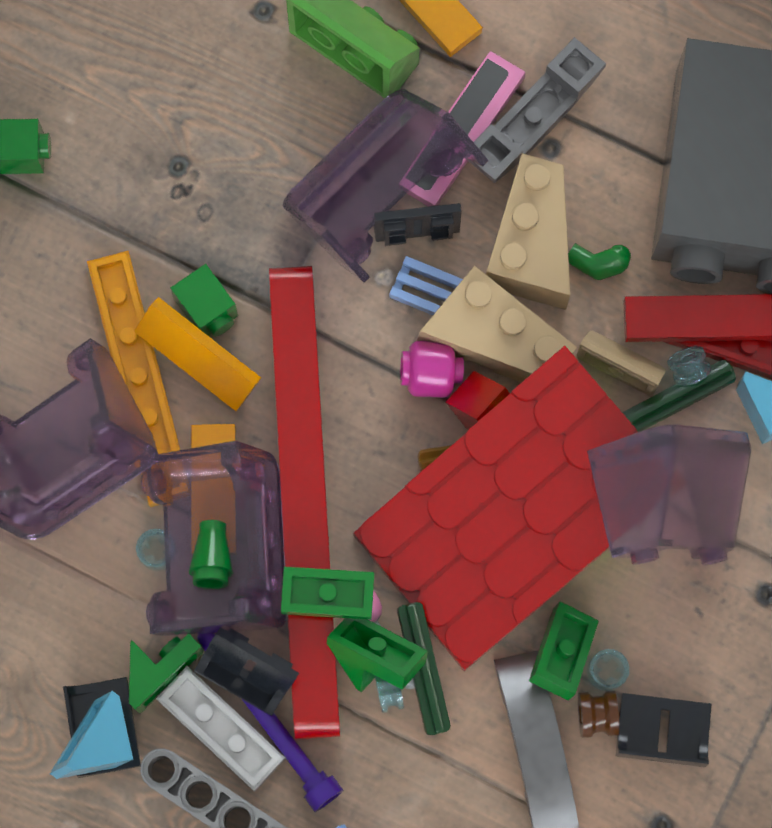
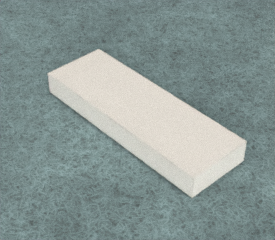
(221, 728)

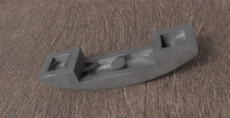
(538, 109)
(537, 744)

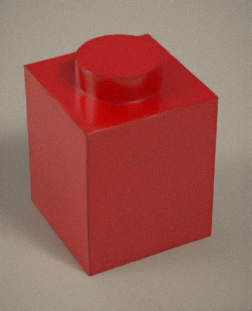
(476, 398)

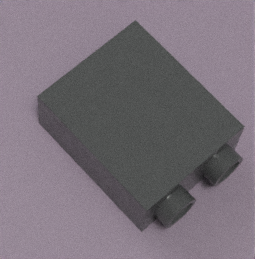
(718, 166)

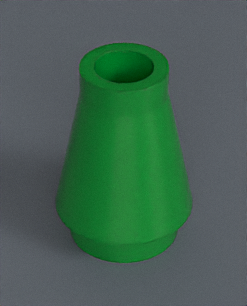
(211, 557)

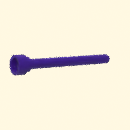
(318, 786)

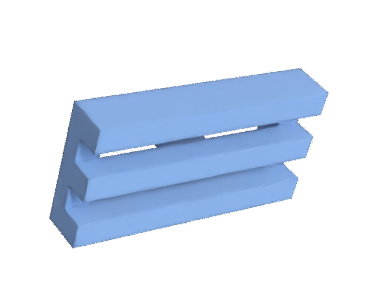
(425, 270)

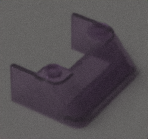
(373, 171)

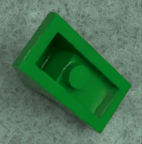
(372, 650)
(151, 679)

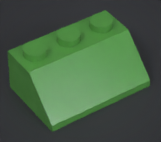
(355, 41)

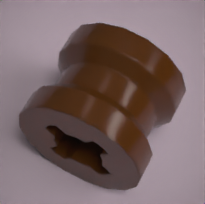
(598, 714)

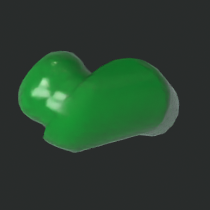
(602, 264)

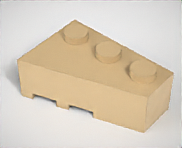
(532, 236)
(493, 329)

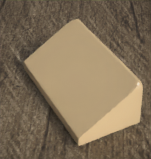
(620, 362)

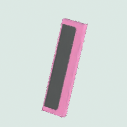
(474, 111)

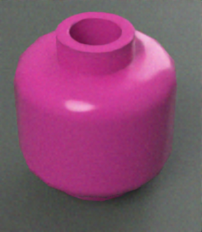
(430, 369)

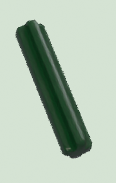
(679, 397)
(427, 680)

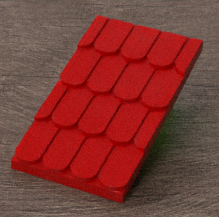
(502, 511)

